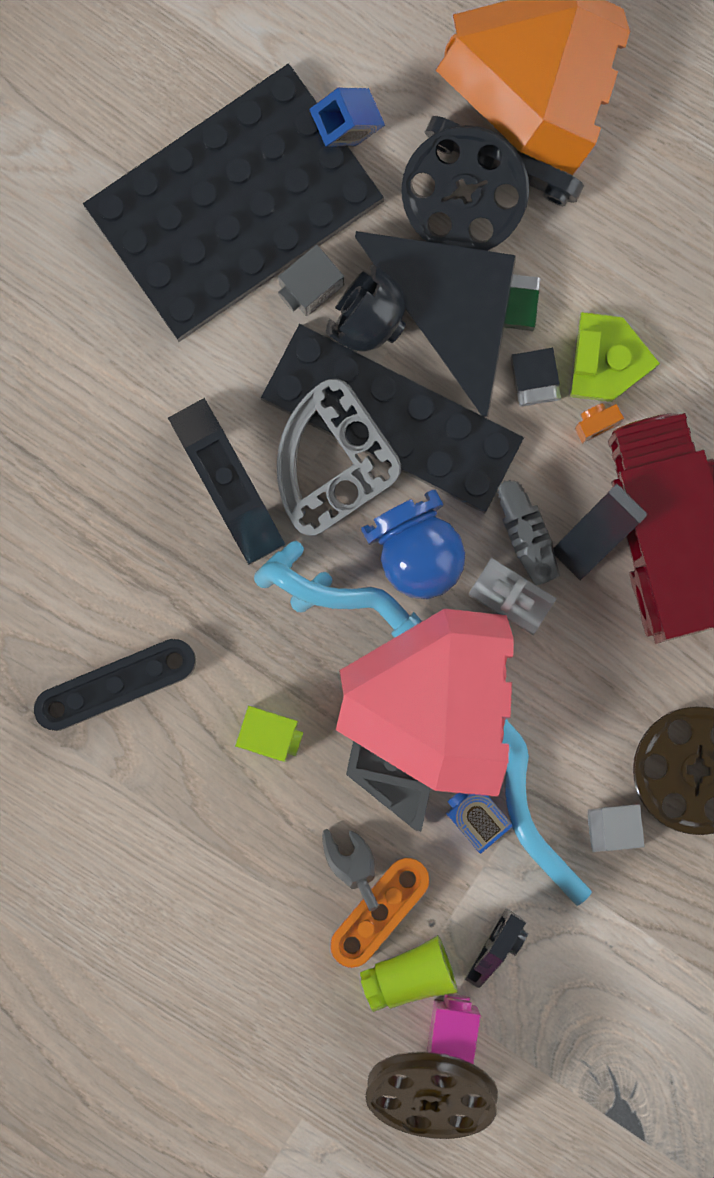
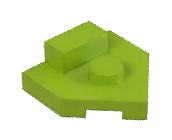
(608, 358)

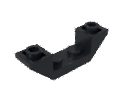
(226, 481)

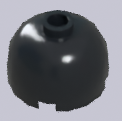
(369, 312)

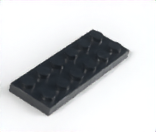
(427, 431)

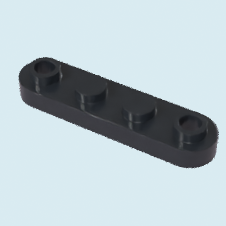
(556, 184)
(114, 685)

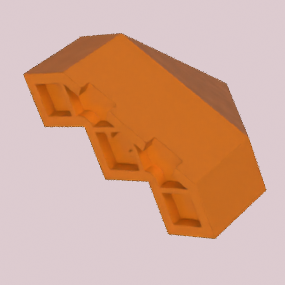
(538, 71)

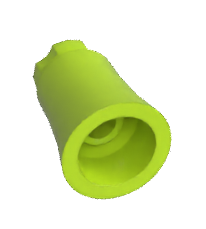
(410, 977)

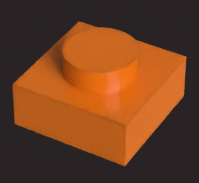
(598, 421)

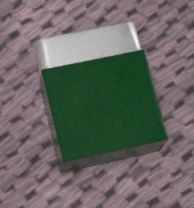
(523, 303)

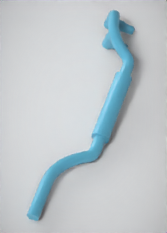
(319, 593)

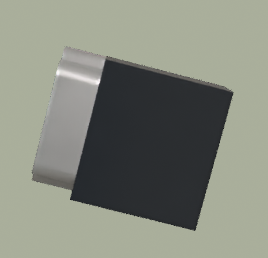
(536, 377)

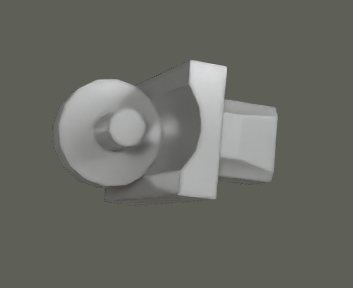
(512, 596)

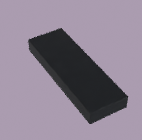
(599, 532)

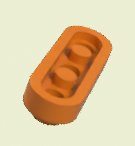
(372, 931)

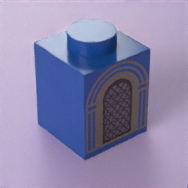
(347, 117)
(478, 819)

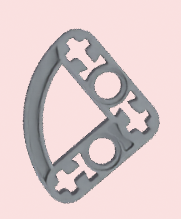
(358, 473)

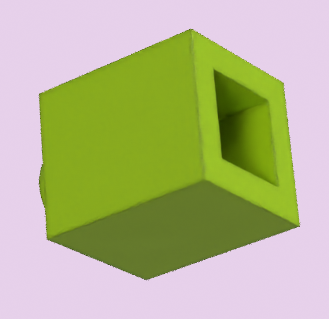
(269, 734)

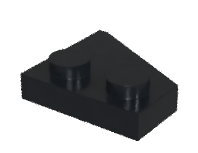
(505, 938)

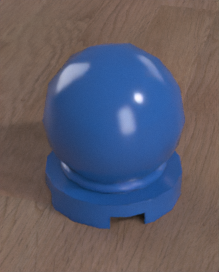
(419, 551)

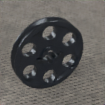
(471, 170)

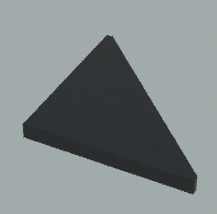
(455, 300)

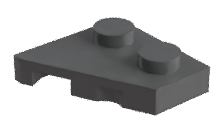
(389, 785)

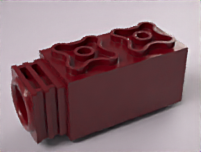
(676, 539)

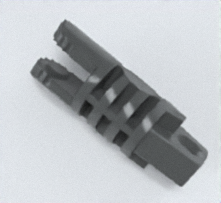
(528, 533)

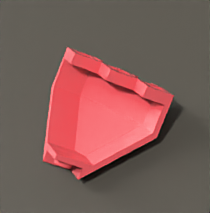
(436, 701)

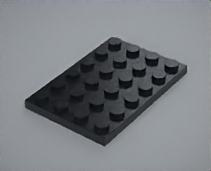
(232, 203)

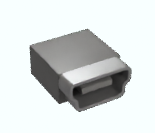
(615, 828)

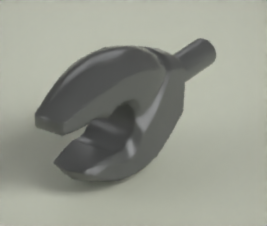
(355, 869)

